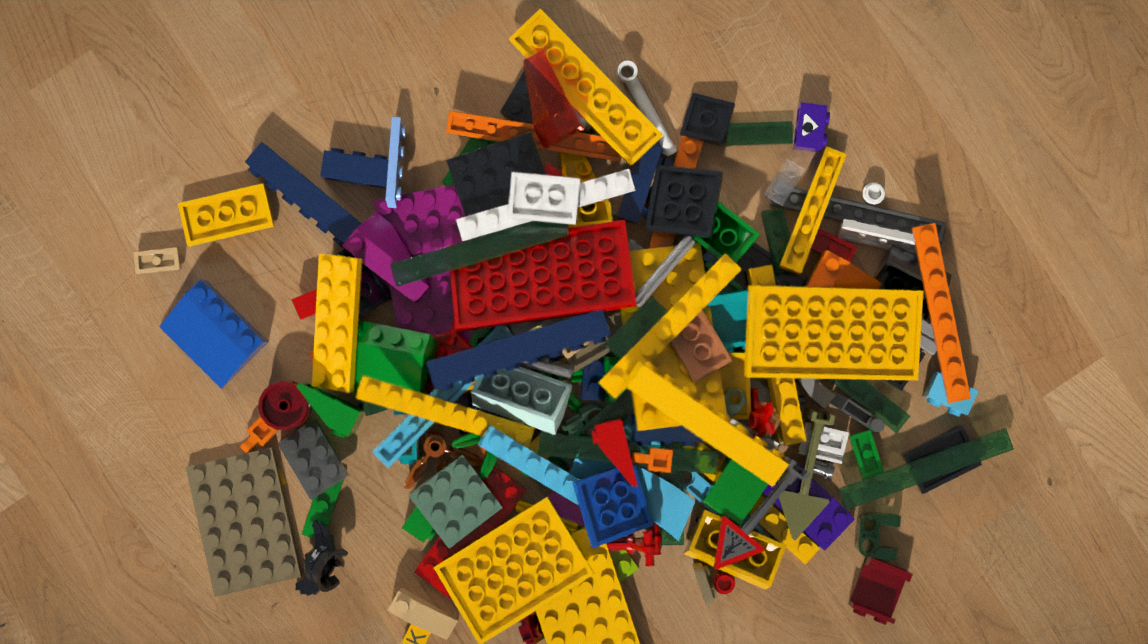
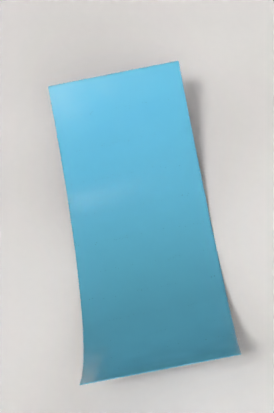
(666, 503)

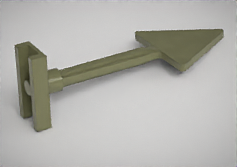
(801, 507)

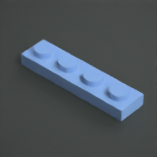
(395, 171)

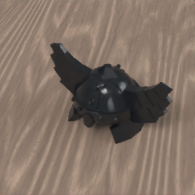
(321, 562)

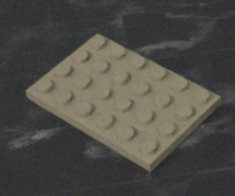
(244, 521)

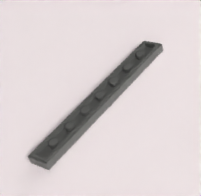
(841, 209)

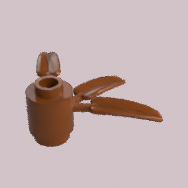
(421, 464)

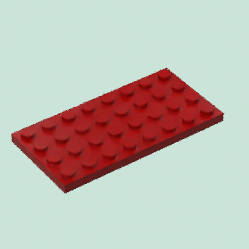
(547, 280)

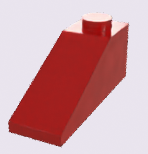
(613, 443)

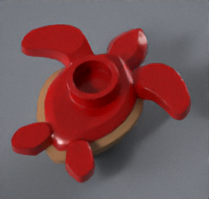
(763, 418)

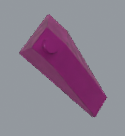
(379, 246)

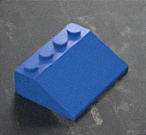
(212, 333)

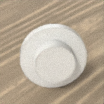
(873, 193)

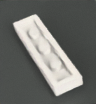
(876, 236)

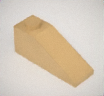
(422, 614)

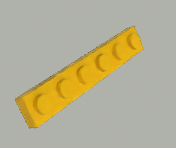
(812, 210)

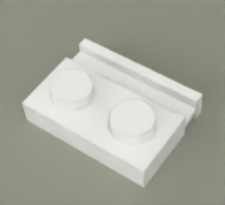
(831, 444)

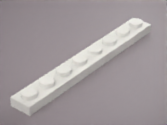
(589, 192)

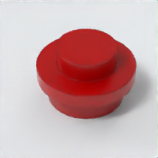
(723, 583)

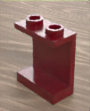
(878, 590)

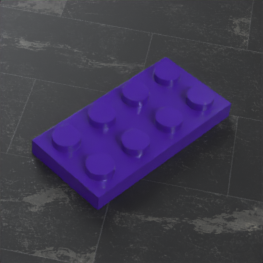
(829, 522)

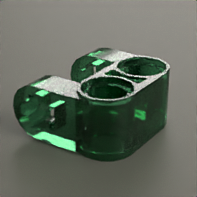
(873, 534)

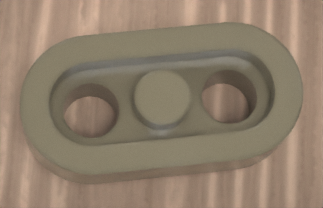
(702, 573)

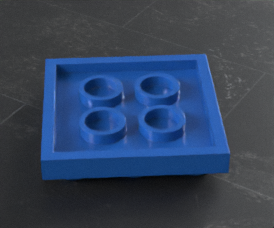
(611, 506)

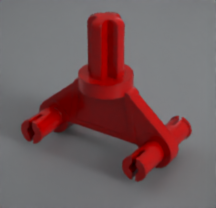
(647, 544)

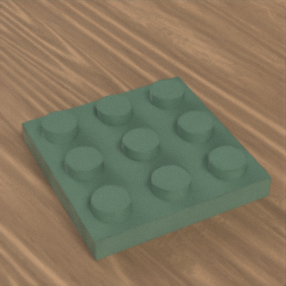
(455, 501)

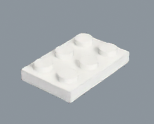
(543, 198)

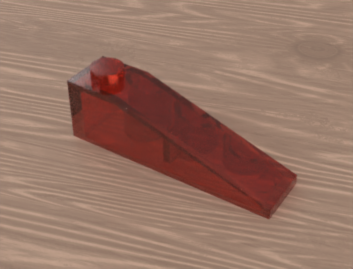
(550, 107)

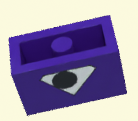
(810, 127)

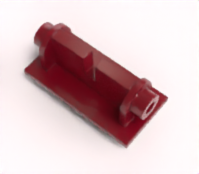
(531, 630)

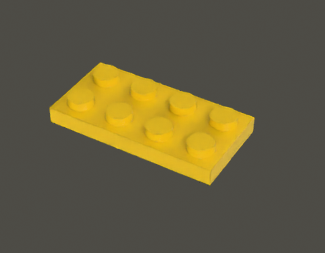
(226, 215)

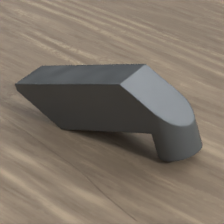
(857, 412)

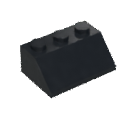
(902, 272)

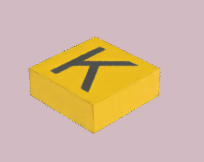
(416, 635)

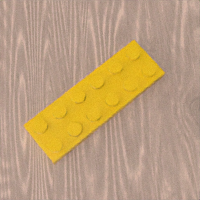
(336, 322)

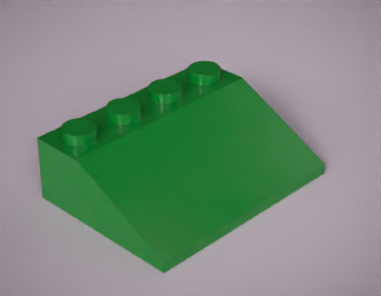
(393, 355)

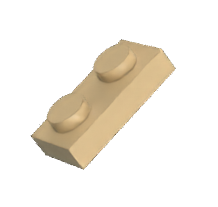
(157, 260)

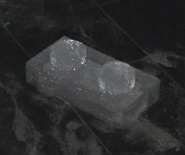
(784, 182)

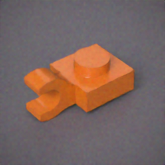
(260, 433)
(656, 460)

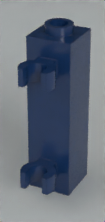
(642, 174)

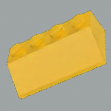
(757, 569)

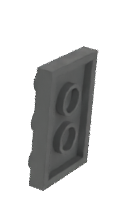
(313, 459)

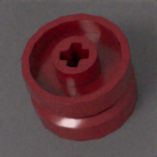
(272, 403)

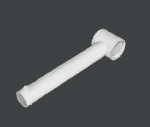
(646, 106)

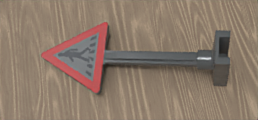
(734, 542)

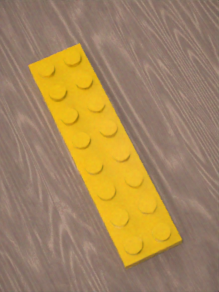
(588, 89)

